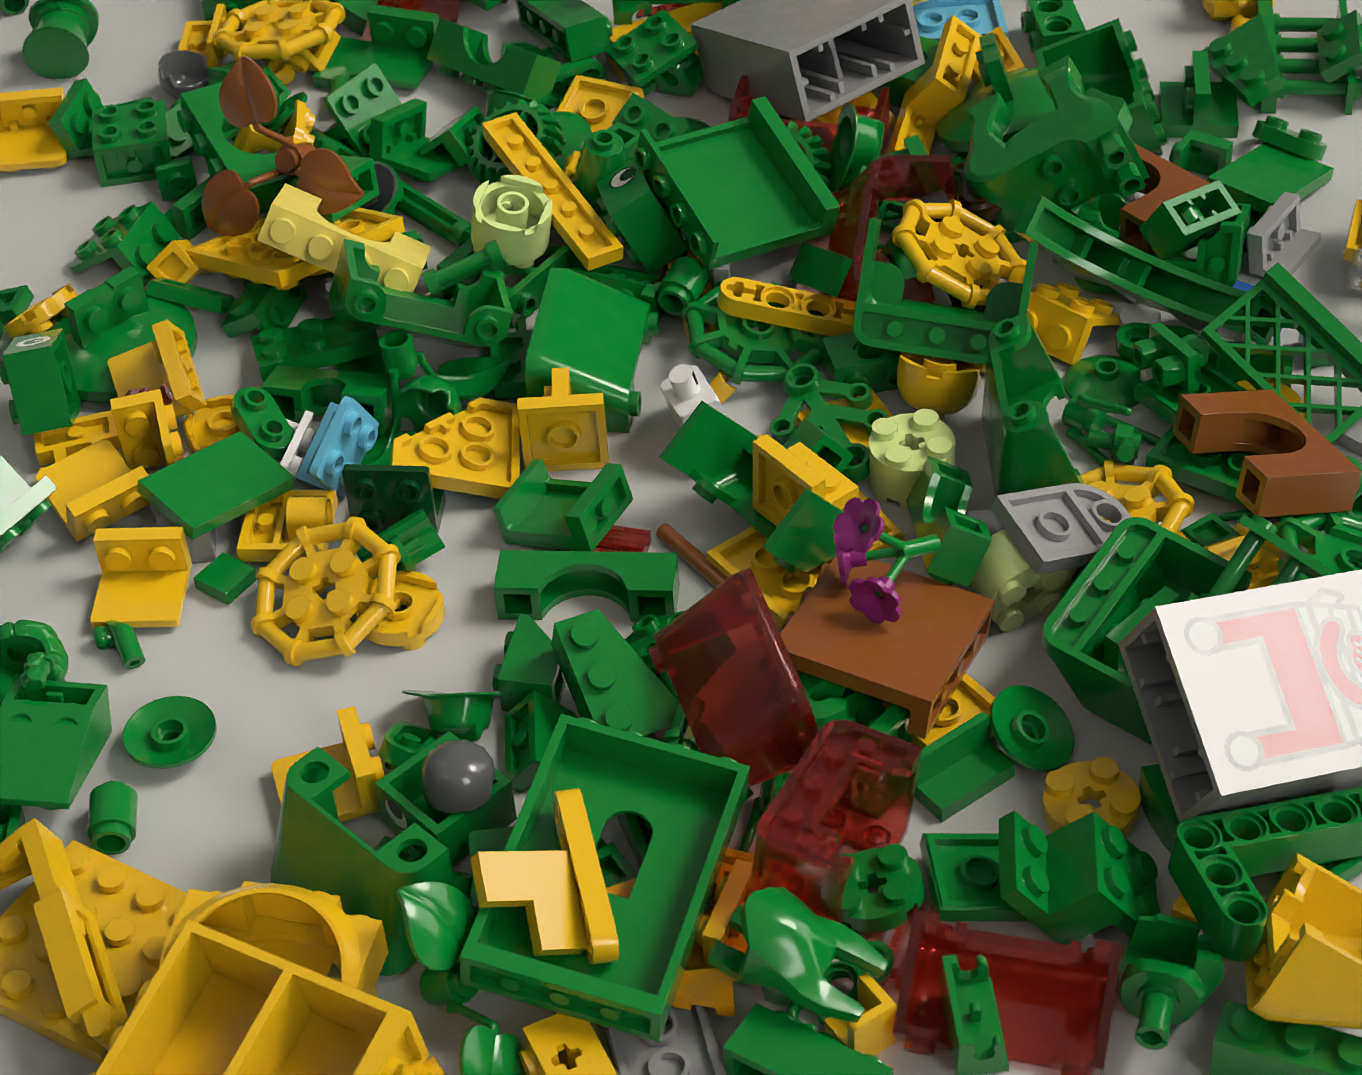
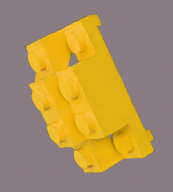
(293, 925)

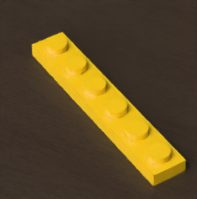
(571, 212)

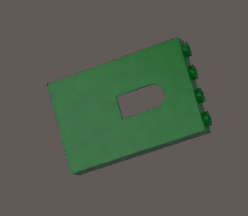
(692, 814)

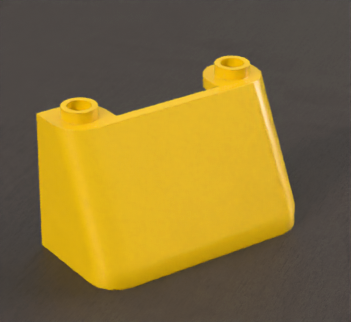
(1309, 951)

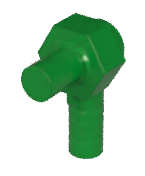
(1122, 443)

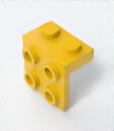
(25, 130)
(1066, 319)
(93, 488)
(358, 794)

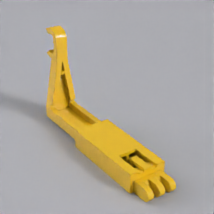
(68, 930)

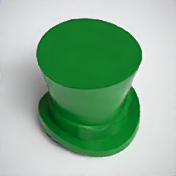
(60, 37)

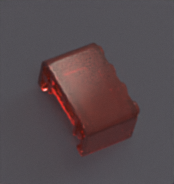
(845, 791)

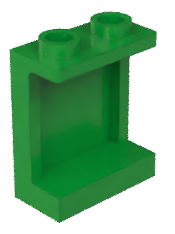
(560, 511)

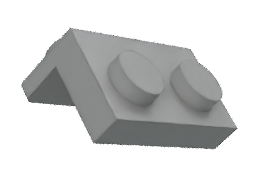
(1280, 238)

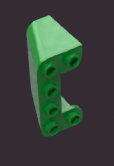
(1108, 64)
(327, 857)

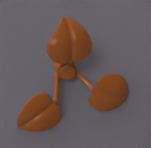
(227, 203)

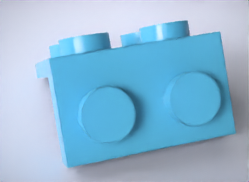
(339, 440)

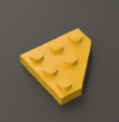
(467, 451)

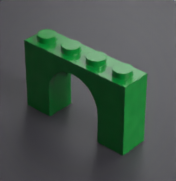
(210, 135)

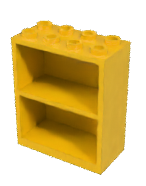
(252, 1013)

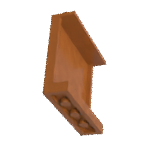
(902, 661)

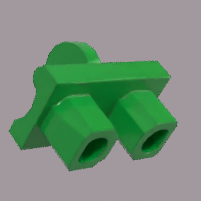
(1171, 357)
(413, 537)

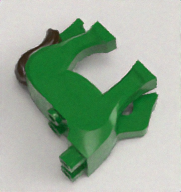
(1061, 156)

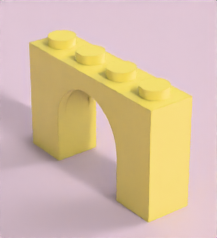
(301, 231)

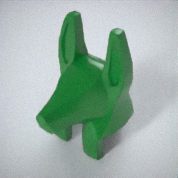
(793, 952)

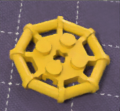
(278, 28)
(959, 250)
(1139, 498)
(314, 574)

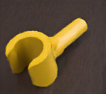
(283, 72)

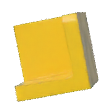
(176, 263)
(874, 1028)

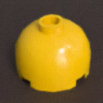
(937, 382)

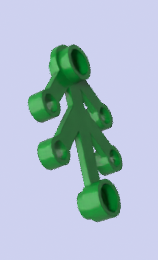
(806, 385)

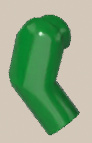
(123, 639)

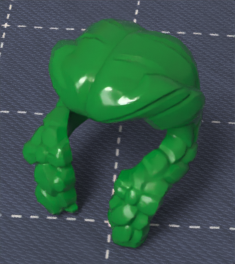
(30, 653)

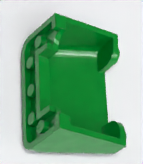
(1213, 258)
(474, 317)
(596, 336)
(1014, 414)

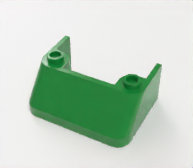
(924, 328)
(720, 461)
(1125, 570)

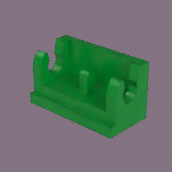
(972, 1018)

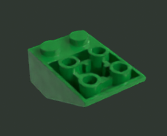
(50, 741)

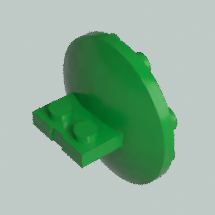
(1018, 88)
(111, 322)

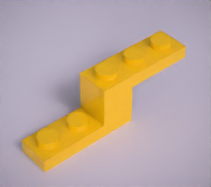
(939, 87)

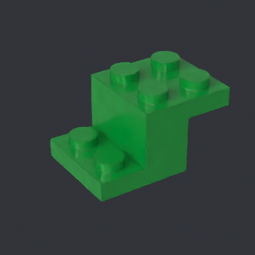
(1075, 877)

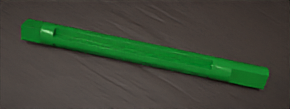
(413, 203)

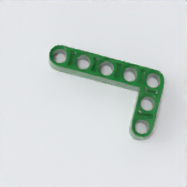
(1222, 851)

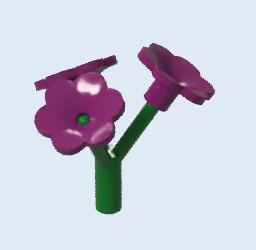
(853, 539)

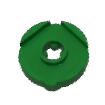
(898, 884)

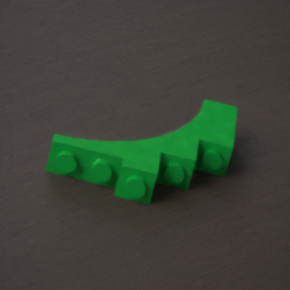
(1133, 273)

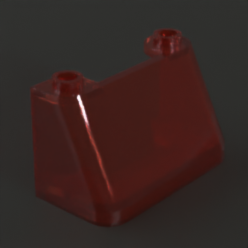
(737, 680)
(1048, 995)

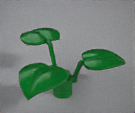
(469, 377)
(437, 928)

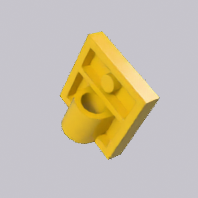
(275, 523)

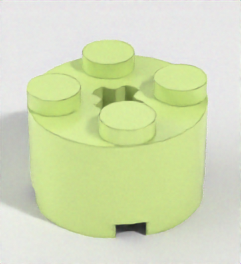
(515, 216)
(900, 449)
(1015, 585)

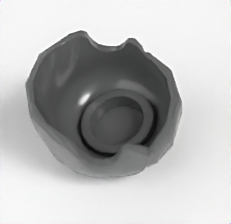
(182, 72)
(457, 776)

